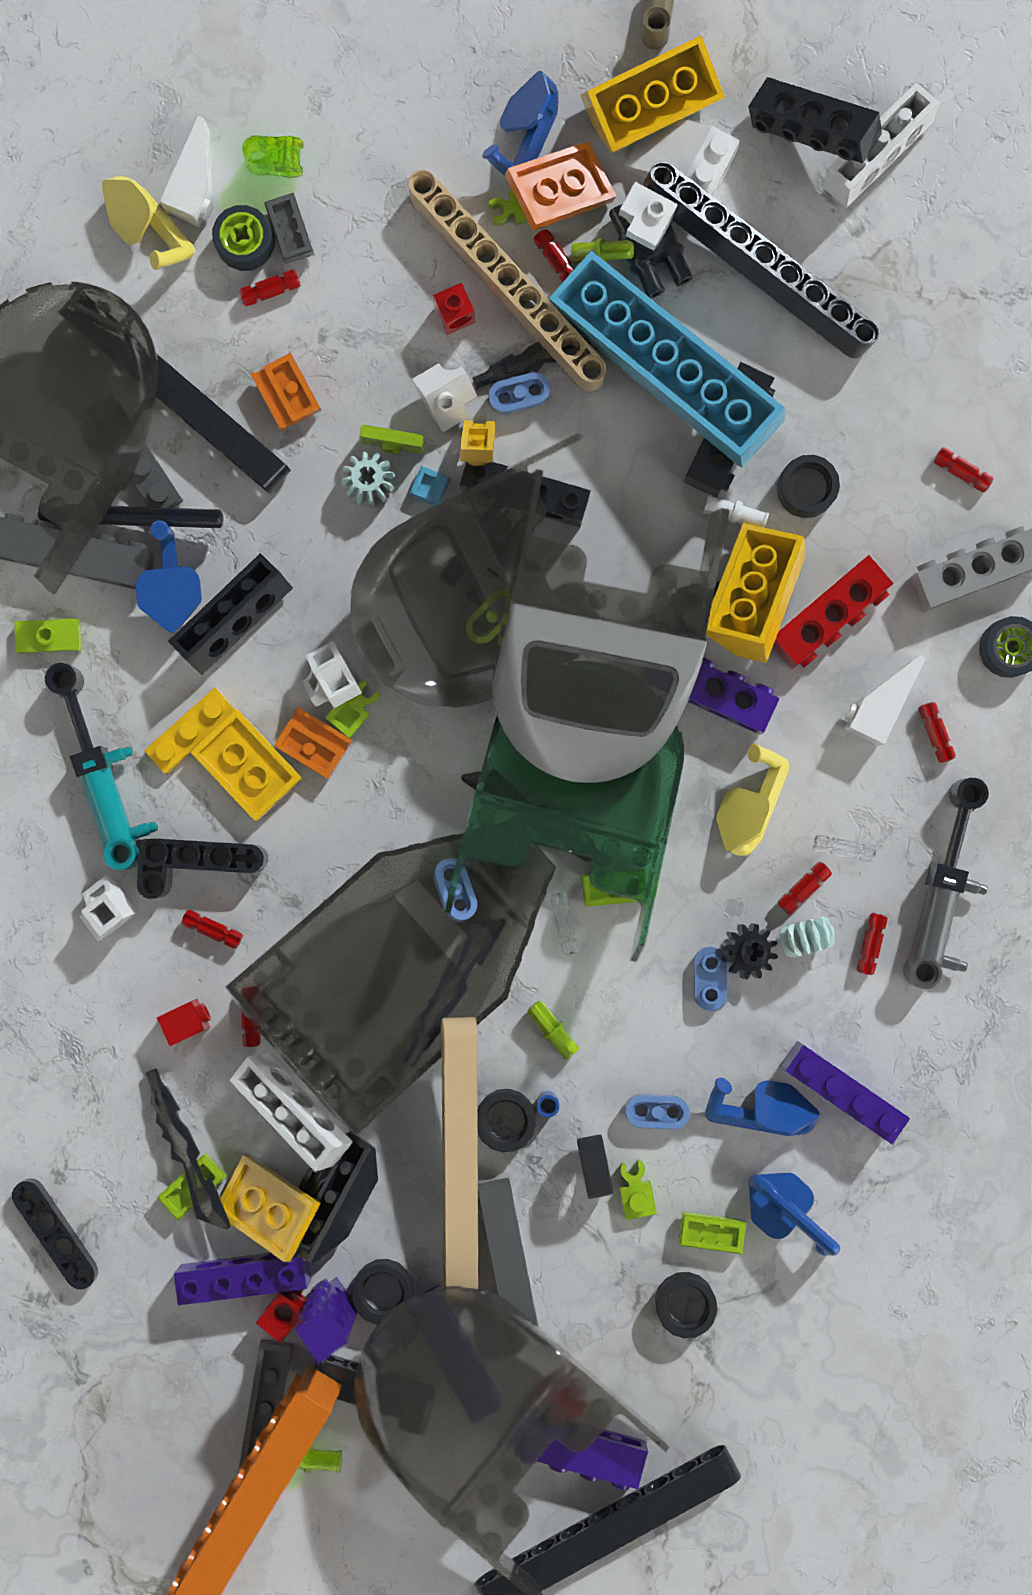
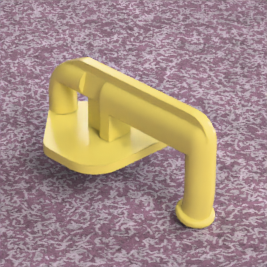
(130, 213)
(745, 813)

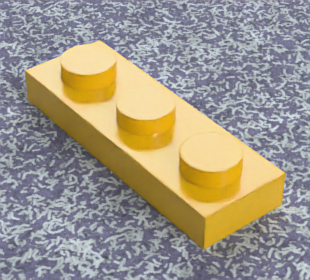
(189, 731)

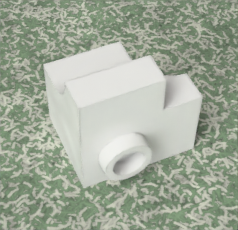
(647, 214)
(445, 394)
(330, 677)
(105, 908)

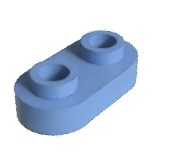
(518, 391)
(464, 891)
(710, 978)
(656, 1112)

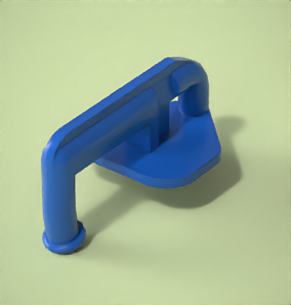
(529, 109)
(170, 592)
(777, 1110)
(781, 1204)

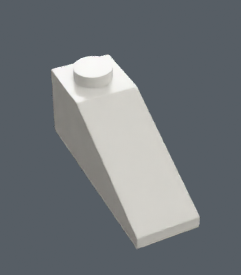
(190, 185)
(878, 710)

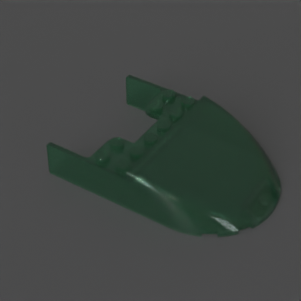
(612, 821)

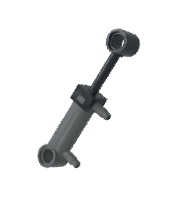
(943, 890)

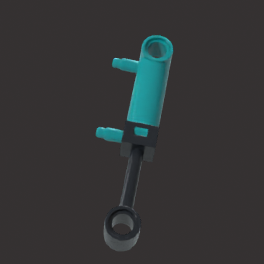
(94, 770)

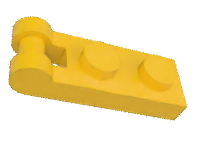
(477, 442)

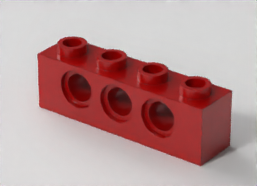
(866, 577)

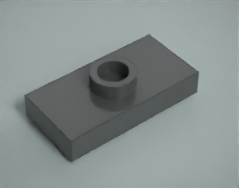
(289, 228)

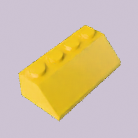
(653, 95)
(755, 591)

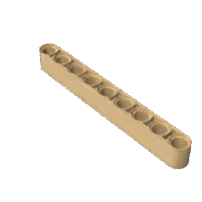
(500, 267)
(459, 1151)

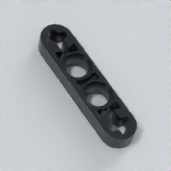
(60, 1230)

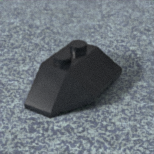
(342, 1197)

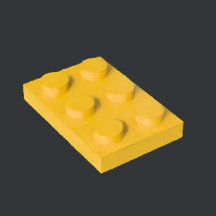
(246, 765)
(268, 1208)

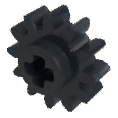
(754, 939)

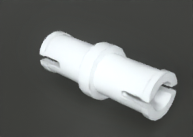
(737, 512)

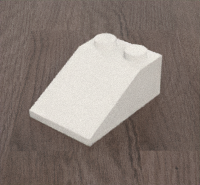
(692, 148)

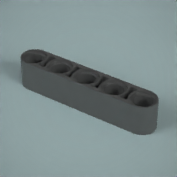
(506, 1245)

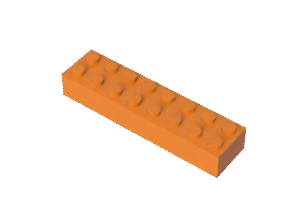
(257, 1485)

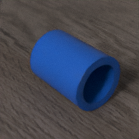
(548, 1113)

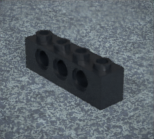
(815, 120)
(702, 472)
(562, 500)
(230, 614)

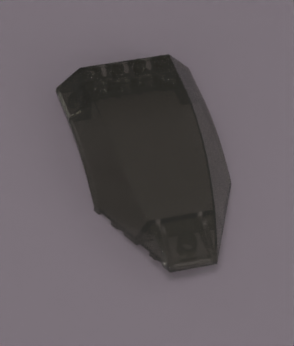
(364, 963)

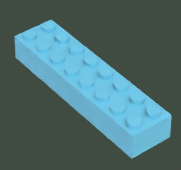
(668, 359)

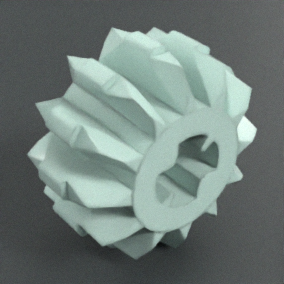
(366, 466)
(807, 937)

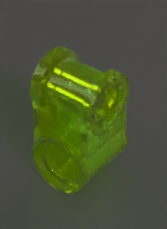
(276, 156)

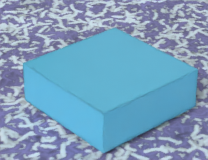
(429, 486)

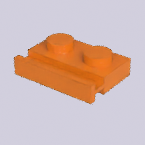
(286, 392)
(313, 743)

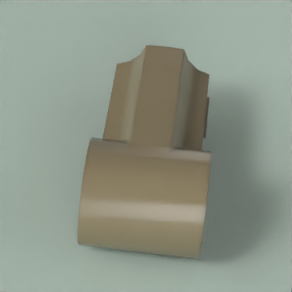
(656, 14)

